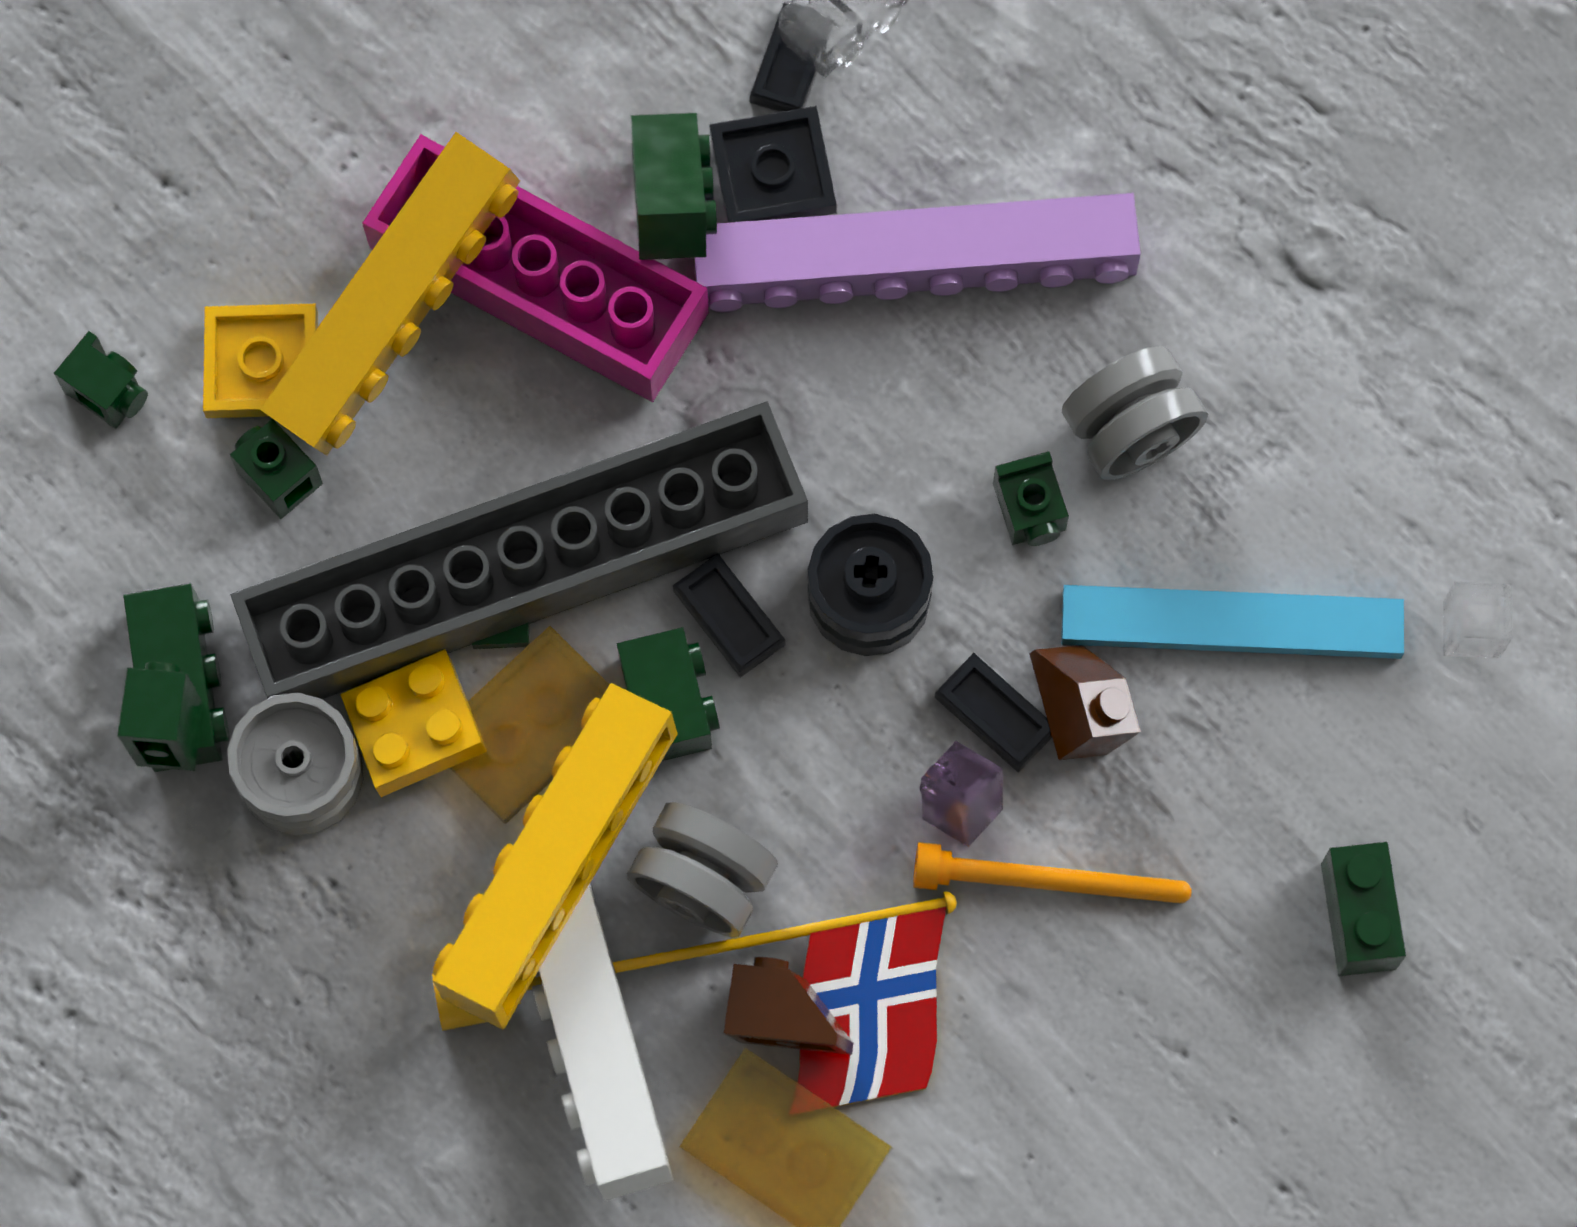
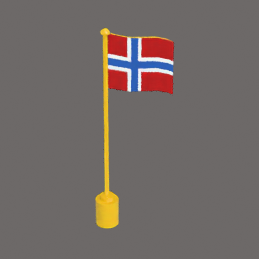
(872, 977)

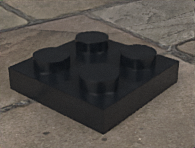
(773, 166)

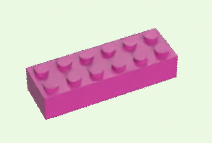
(567, 284)

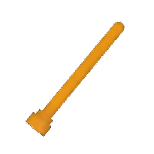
(938, 867)

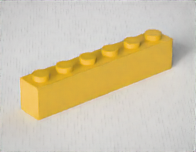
(392, 295)
(554, 855)

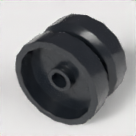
(875, 552)

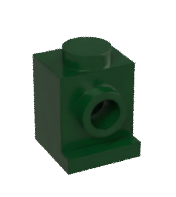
(101, 381)
(1025, 478)

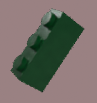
(672, 186)
(171, 629)

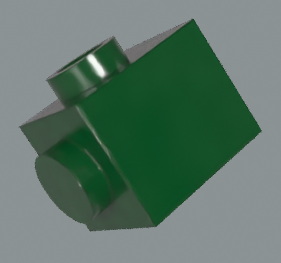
(275, 467)

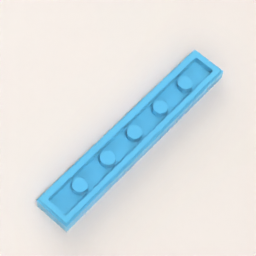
(1232, 621)

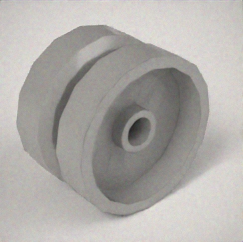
(1134, 412)
(265, 761)
(702, 869)

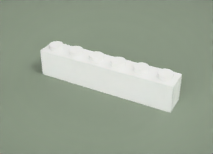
(599, 1059)

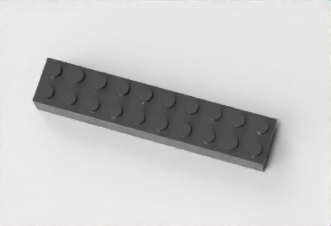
(523, 556)

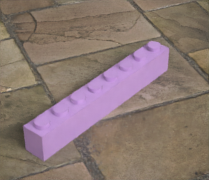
(920, 251)

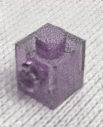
(962, 793)

